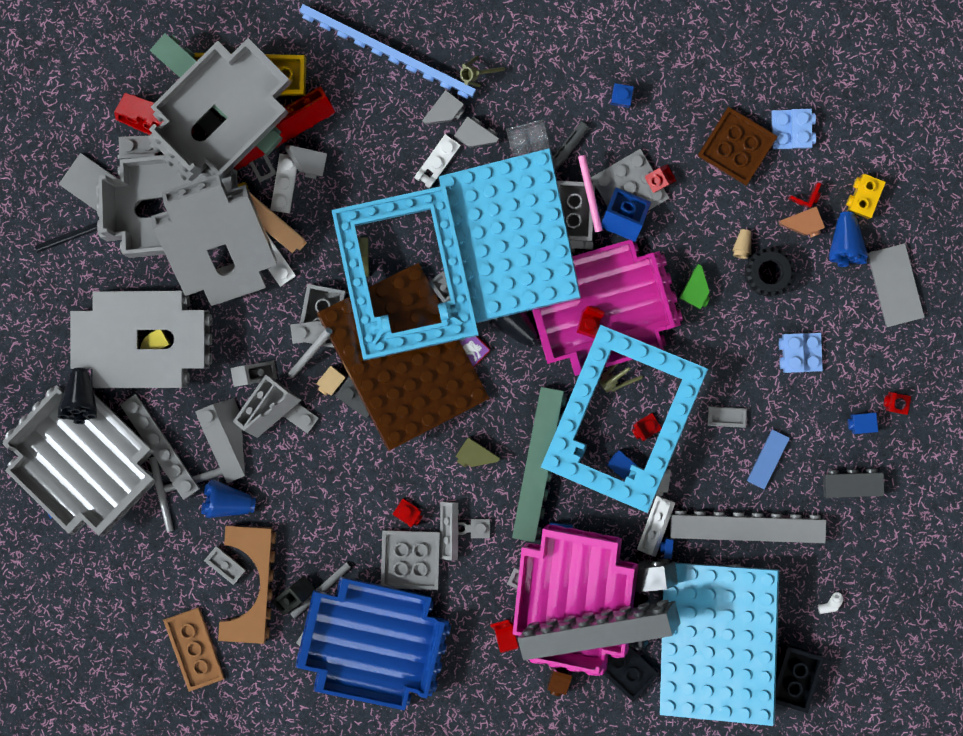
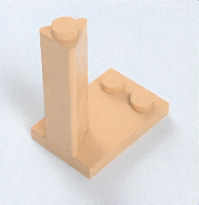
(277, 227)

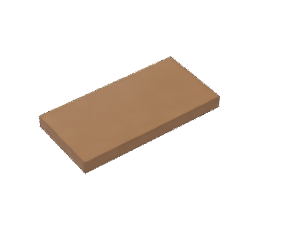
(194, 649)

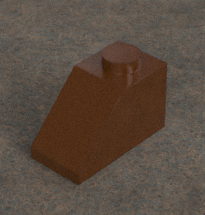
(559, 681)

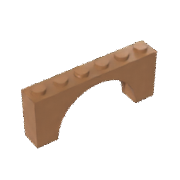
(257, 544)

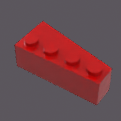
(137, 113)

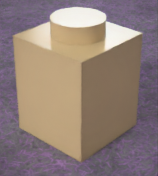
(330, 381)

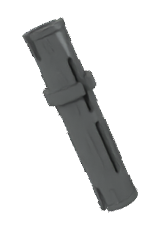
(571, 142)

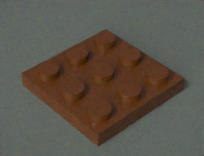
(737, 146)

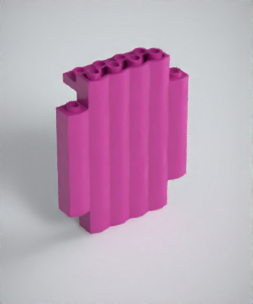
(626, 288)
(573, 576)

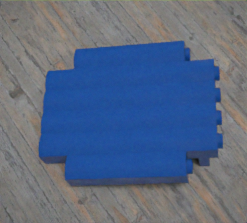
(373, 643)

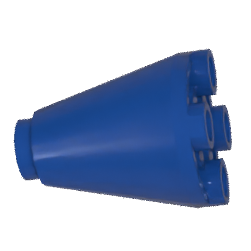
(848, 242)
(225, 501)

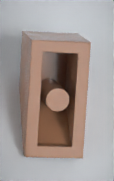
(805, 222)

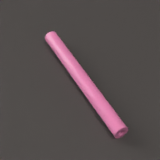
(590, 193)

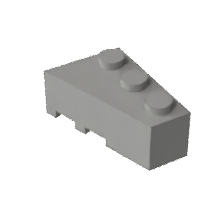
(265, 406)

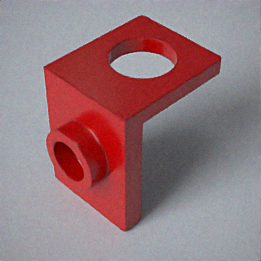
(813, 197)
(889, 403)
(505, 636)

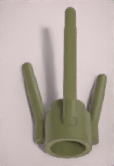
(471, 73)
(609, 382)

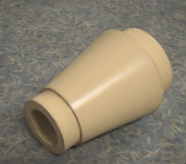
(742, 246)

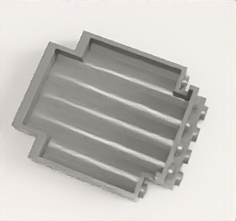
(79, 470)

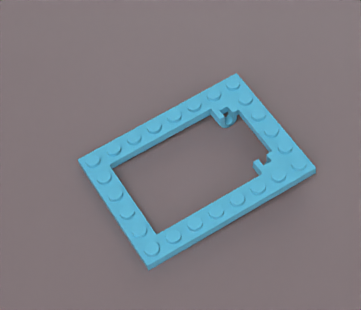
(375, 332)
(641, 483)

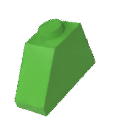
(696, 289)

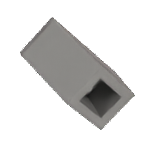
(474, 135)

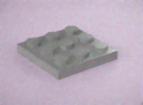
(630, 177)
(410, 559)

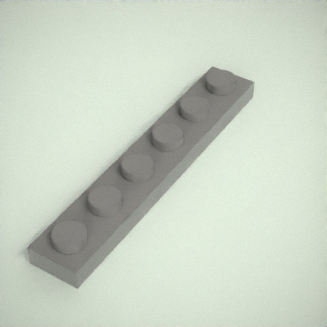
(160, 445)

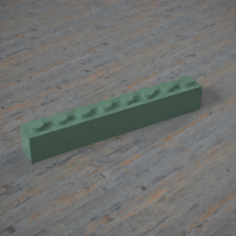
(181, 59)
(535, 477)

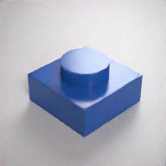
(667, 547)

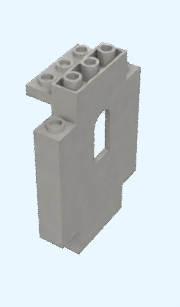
(242, 87)
(139, 180)
(206, 217)
(109, 339)

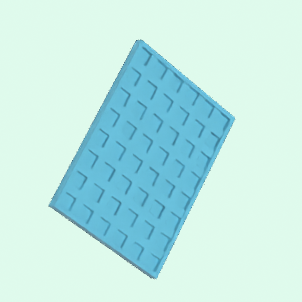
(512, 235)
(725, 647)

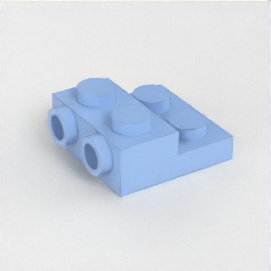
(793, 128)
(801, 352)

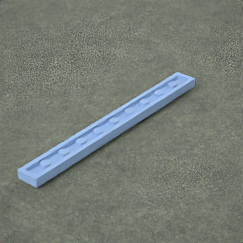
(379, 48)

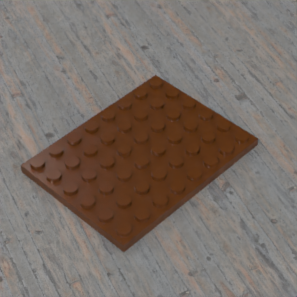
(411, 388)

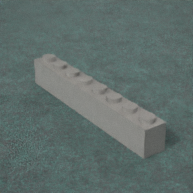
(747, 527)

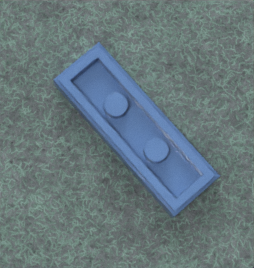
(768, 459)

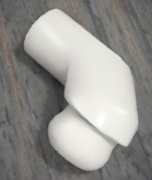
(832, 605)

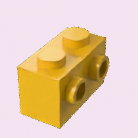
(865, 196)

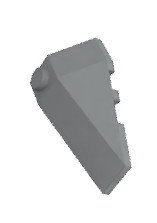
(224, 437)

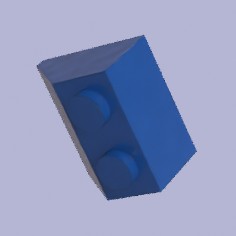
(625, 214)

